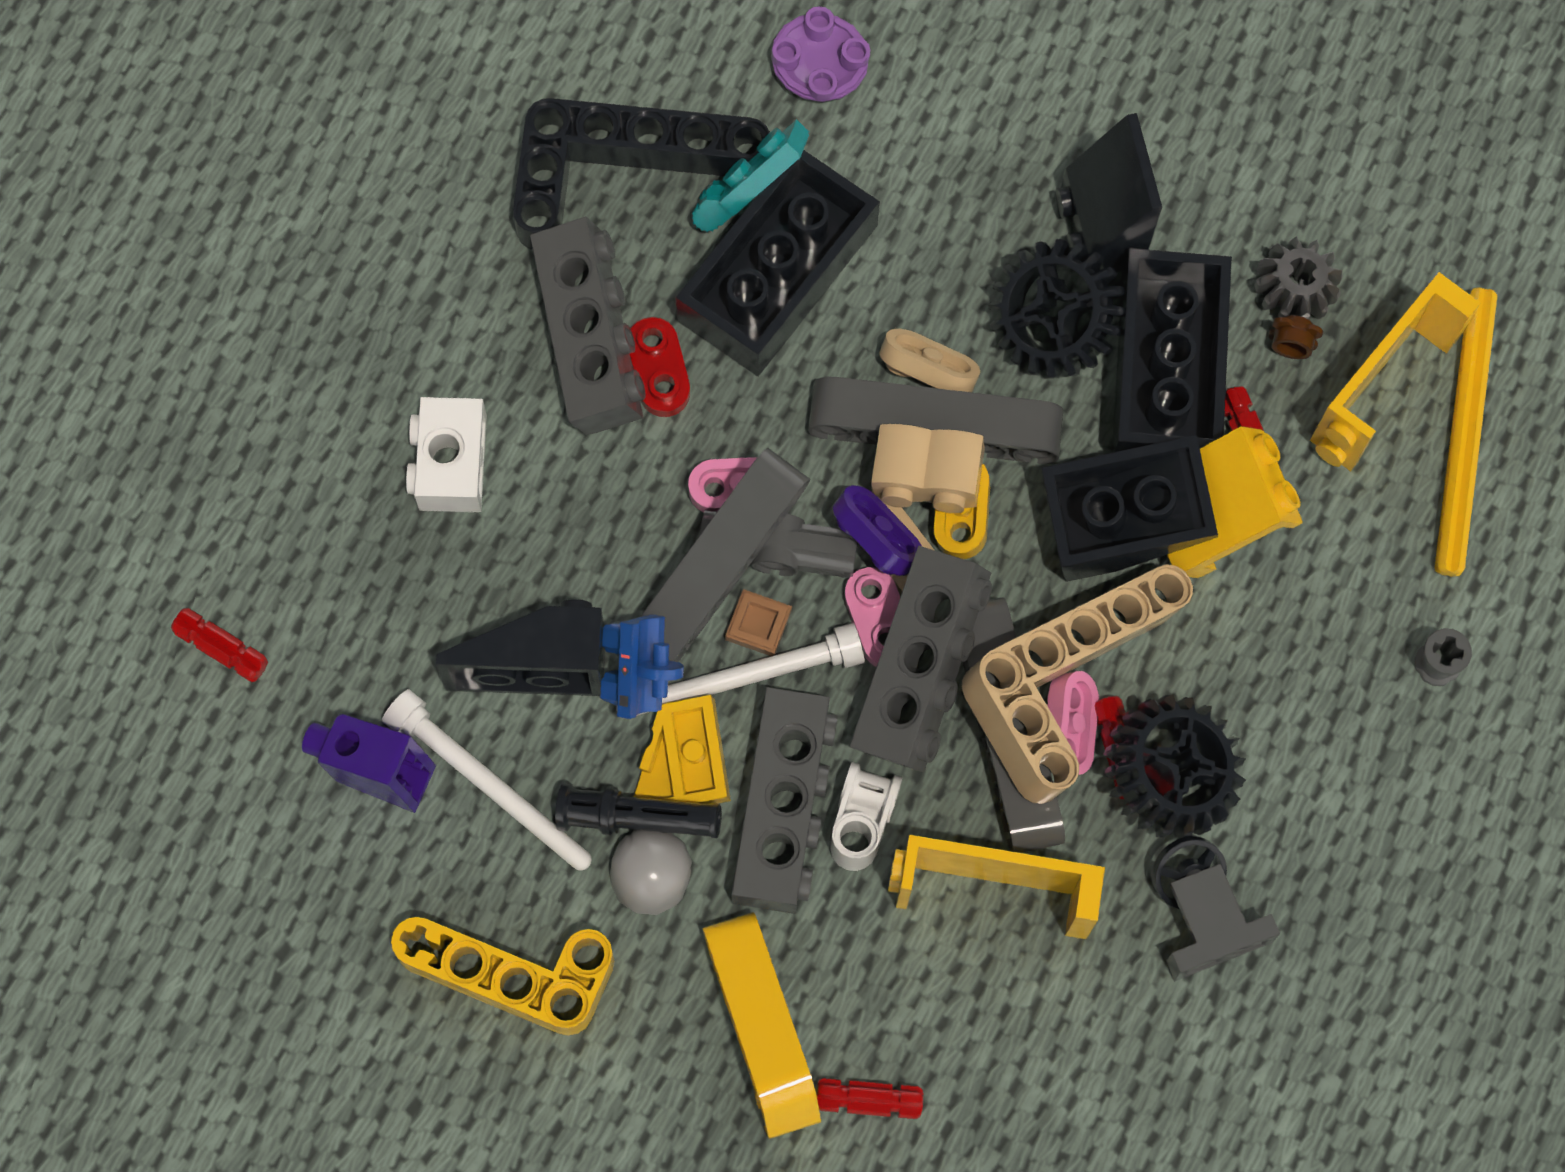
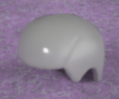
(650, 871)

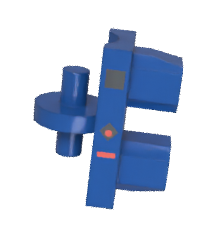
(642, 666)

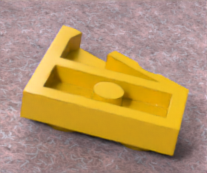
(685, 755)

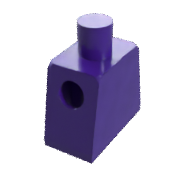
(371, 760)

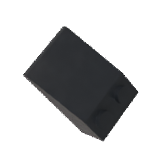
(1112, 195)
(1129, 507)
(540, 653)

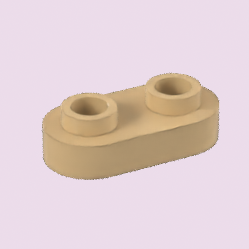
(928, 361)

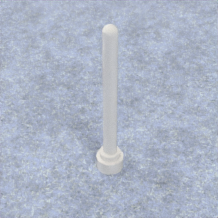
(838, 648)
(410, 717)

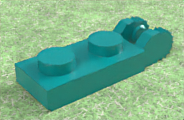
(750, 178)

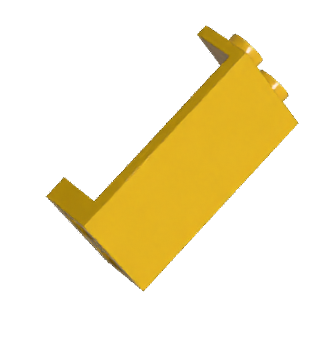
(1437, 315)
(1002, 866)

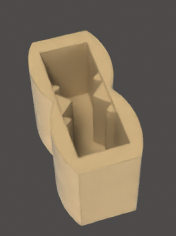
(928, 467)

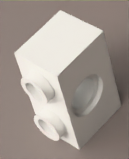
(456, 425)

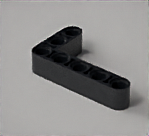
(620, 148)

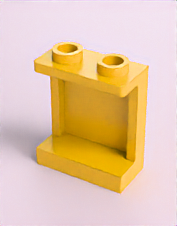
(1245, 496)

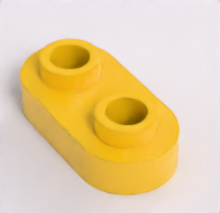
(973, 519)

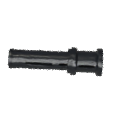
(614, 811)

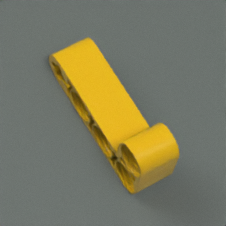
(501, 965)
(762, 1025)

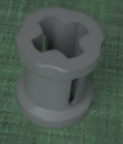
(1457, 652)

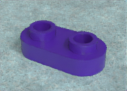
(876, 530)

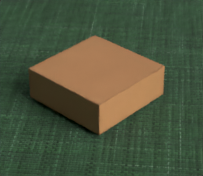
(758, 623)

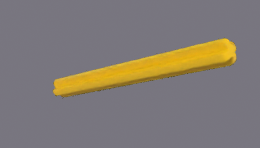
(1465, 436)

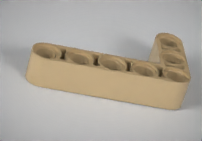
(1060, 654)

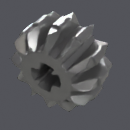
(1302, 263)

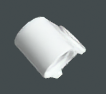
(863, 808)

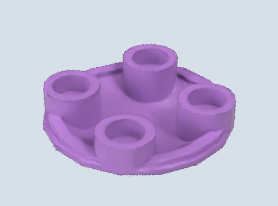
(820, 56)

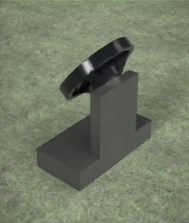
(1208, 910)

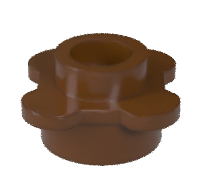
(1294, 337)

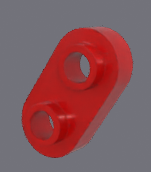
(659, 365)

